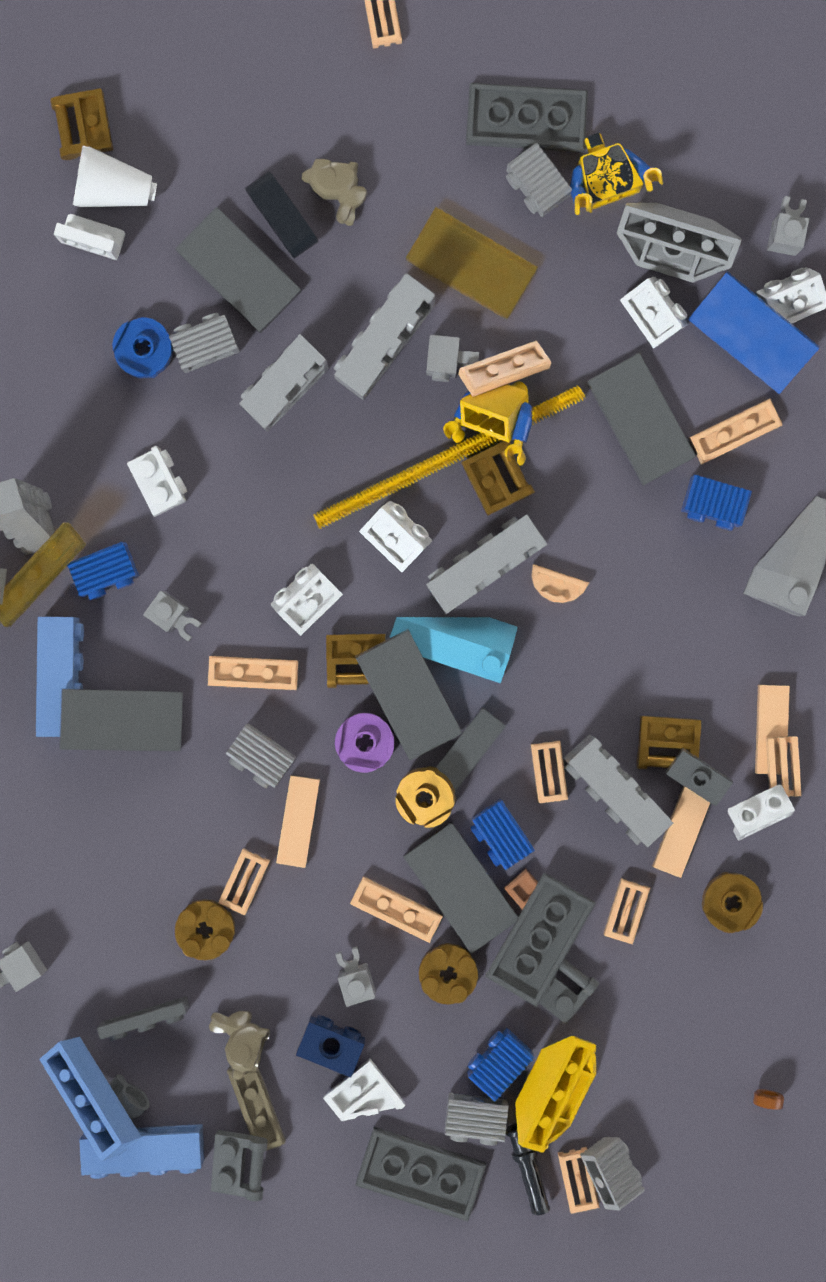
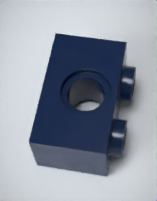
(339, 1060)

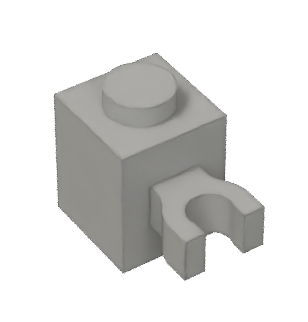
(788, 229)
(444, 357)
(170, 614)
(20, 966)
(355, 979)

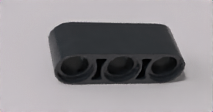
(281, 214)

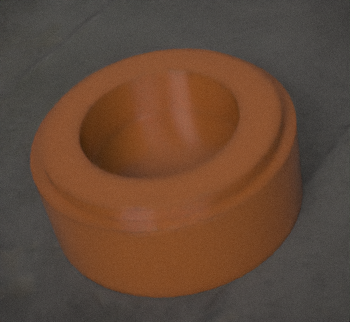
(768, 1099)

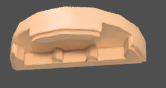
(556, 586)

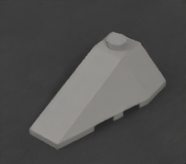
(794, 563)

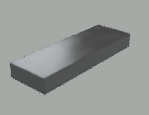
(470, 747)

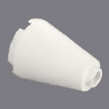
(110, 183)

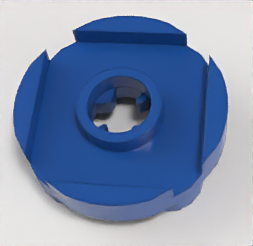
(138, 331)

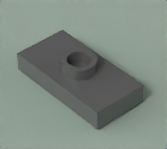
(699, 777)

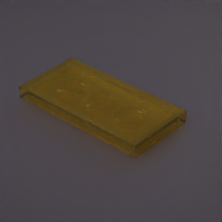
(471, 263)

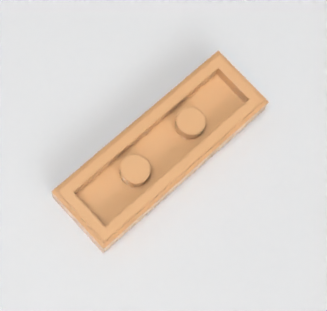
(504, 368)
(735, 431)
(253, 672)
(771, 722)
(298, 821)
(681, 835)
(396, 909)

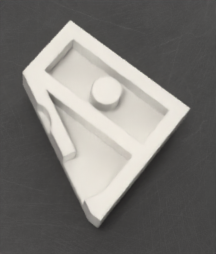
(363, 1094)

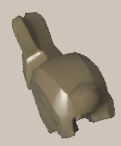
(339, 183)
(244, 1043)

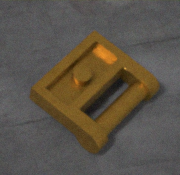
(91, 122)
(489, 483)
(342, 650)
(668, 734)

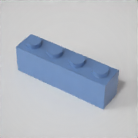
(56, 669)
(90, 1098)
(155, 1152)

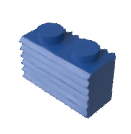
(716, 502)
(103, 570)
(502, 834)
(499, 1063)

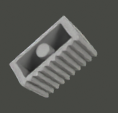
(538, 180)
(204, 342)
(260, 756)
(476, 1118)
(613, 1172)

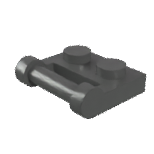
(564, 1001)
(230, 1164)

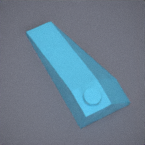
(464, 643)

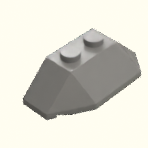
(676, 241)

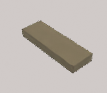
(257, 1108)

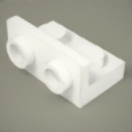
(90, 236)
(796, 295)
(655, 311)
(157, 481)
(396, 535)
(305, 598)
(760, 811)

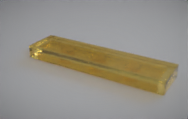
(39, 572)

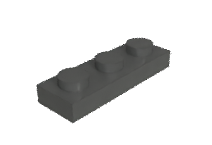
(143, 1019)

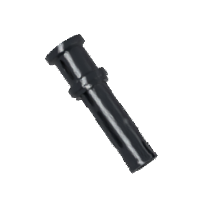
(530, 1173)

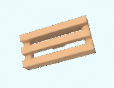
(386, 40)
(795, 766)
(537, 772)
(254, 858)
(618, 935)
(583, 1206)

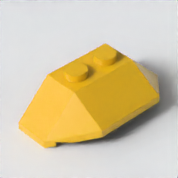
(554, 1091)

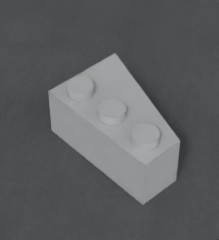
(284, 383)

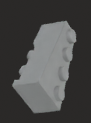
(385, 336)
(25, 515)
(486, 564)
(618, 790)

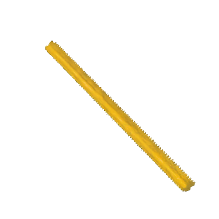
(437, 461)

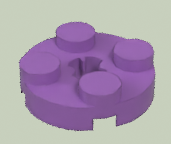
(375, 755)

